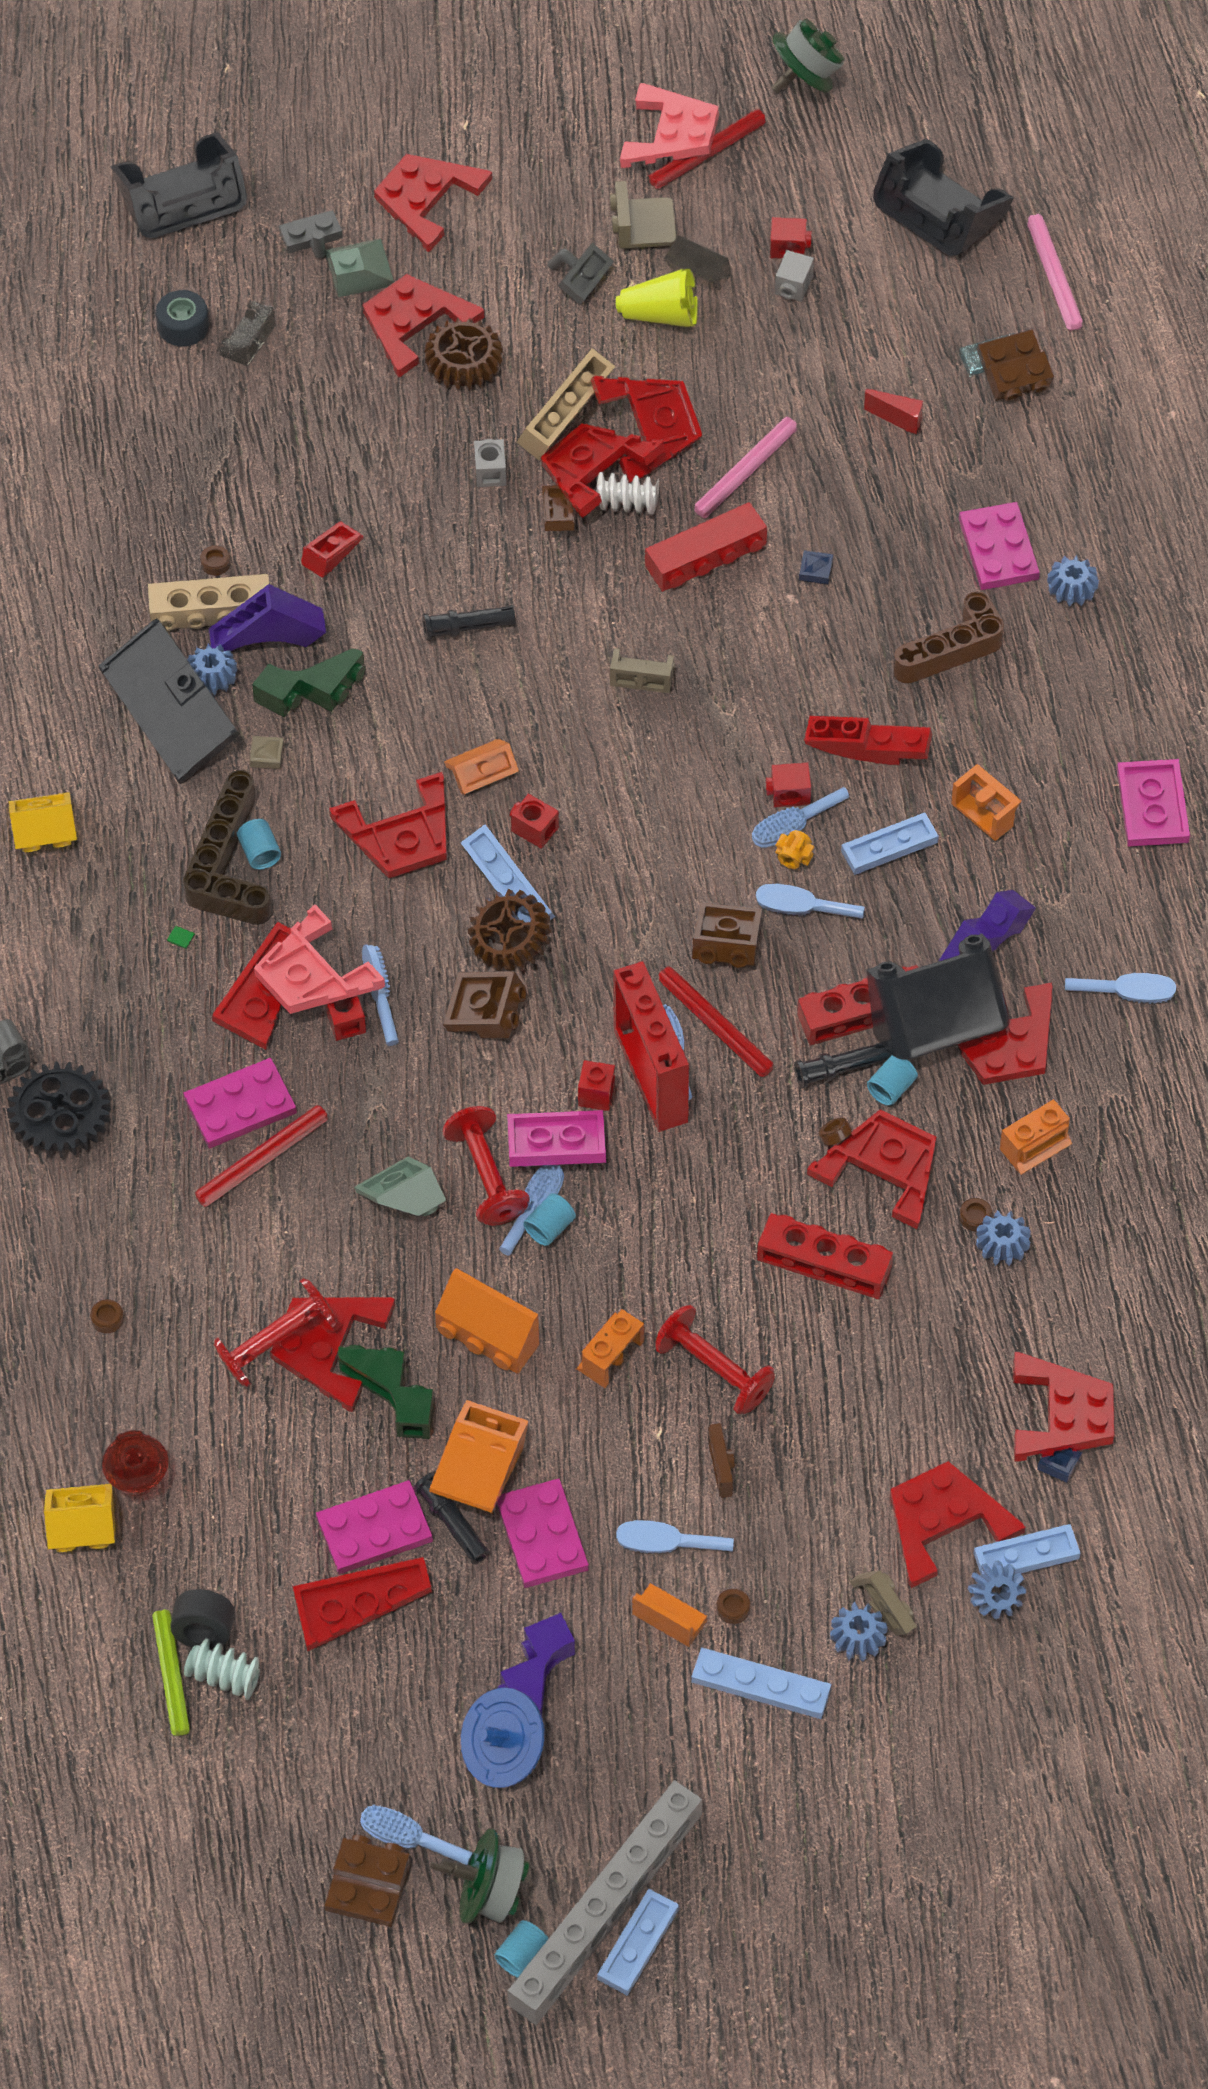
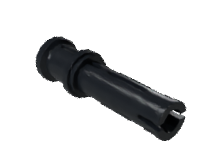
(454, 622)
(829, 1066)
(453, 1519)

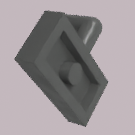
(311, 232)
(584, 271)

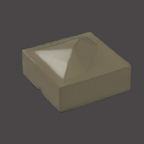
(266, 752)

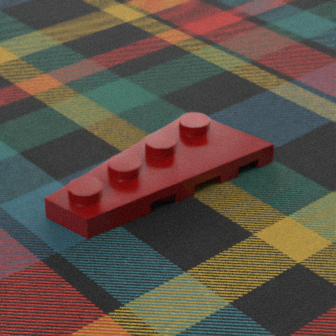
(249, 1005)
(351, 1600)

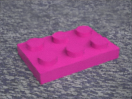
(999, 546)
(1153, 802)
(239, 1103)
(556, 1138)
(374, 1527)
(542, 1533)

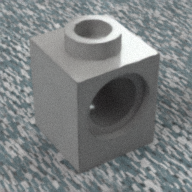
(794, 276)
(490, 463)

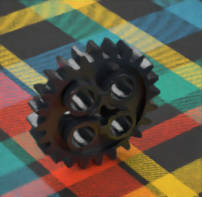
(59, 1109)

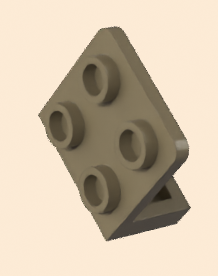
(642, 221)

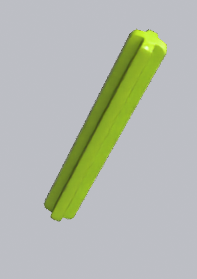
(171, 1673)

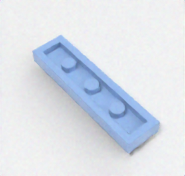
(499, 867)
(761, 1683)

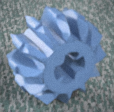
(1072, 581)
(215, 667)
(1003, 1238)
(997, 1577)
(870, 1627)

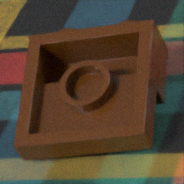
(1015, 365)
(726, 934)
(485, 1003)
(368, 1880)

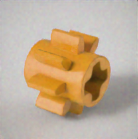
(794, 849)

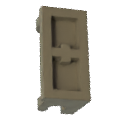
(641, 673)

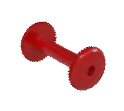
(471, 1126)
(677, 1330)
(275, 1332)

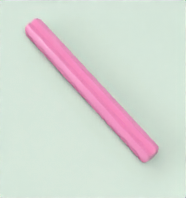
(1054, 272)
(745, 467)

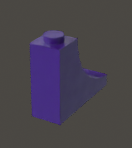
(269, 617)

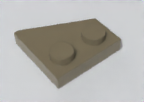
(881, 1590)

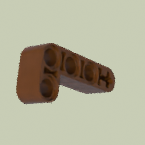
(915, 659)

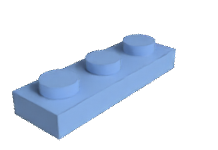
(889, 843)
(1031, 1550)
(638, 1942)

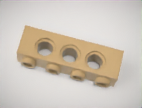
(564, 405)
(196, 599)

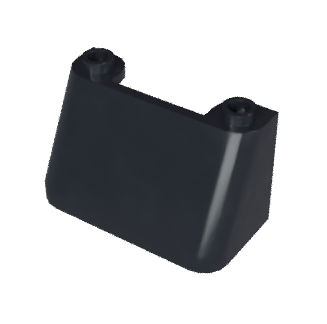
(185, 193)
(931, 203)
(938, 1002)

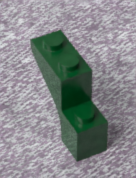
(321, 684)
(383, 1375)

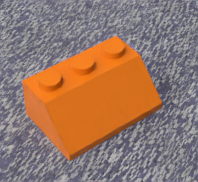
(487, 1322)

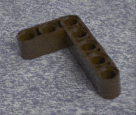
(211, 877)

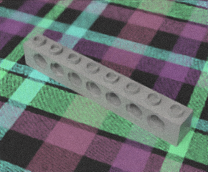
(604, 1902)

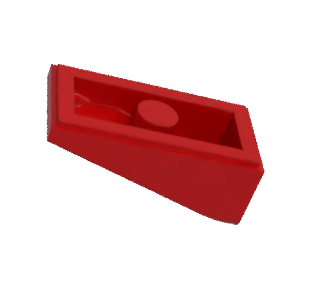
(895, 409)
(330, 549)

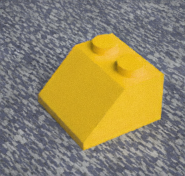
(42, 821)
(79, 1517)

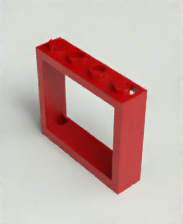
(649, 1045)

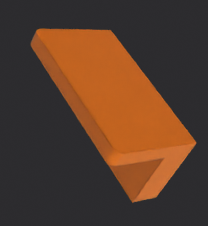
(482, 765)
(668, 1614)

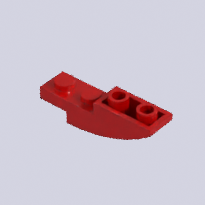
(861, 741)

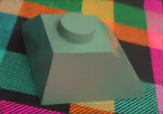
(359, 267)
(405, 1187)

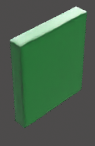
(180, 937)

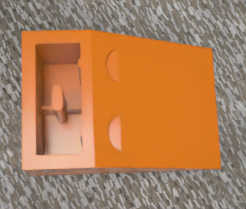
(479, 1456)

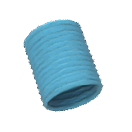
(259, 844)
(892, 1080)
(549, 1219)
(520, 1947)

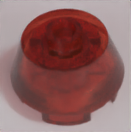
(135, 1463)

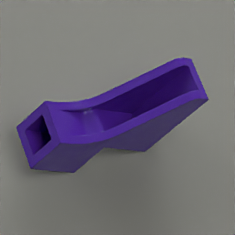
(1002, 918)
(544, 1647)

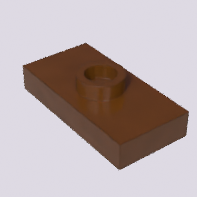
(557, 510)
(721, 1459)

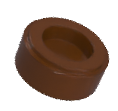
(215, 560)
(835, 1131)
(973, 1212)
(107, 1316)
(733, 1606)

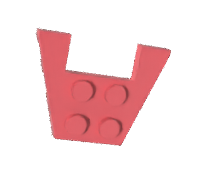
(683, 128)
(303, 977)

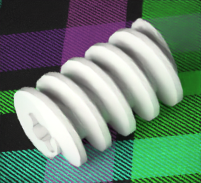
(628, 493)

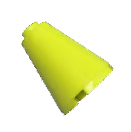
(661, 300)

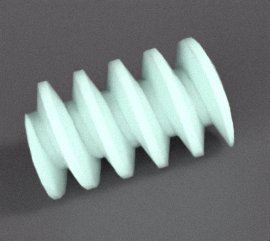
(223, 1669)

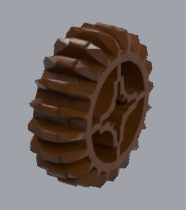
(456, 353)
(497, 923)

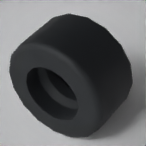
(200, 1616)

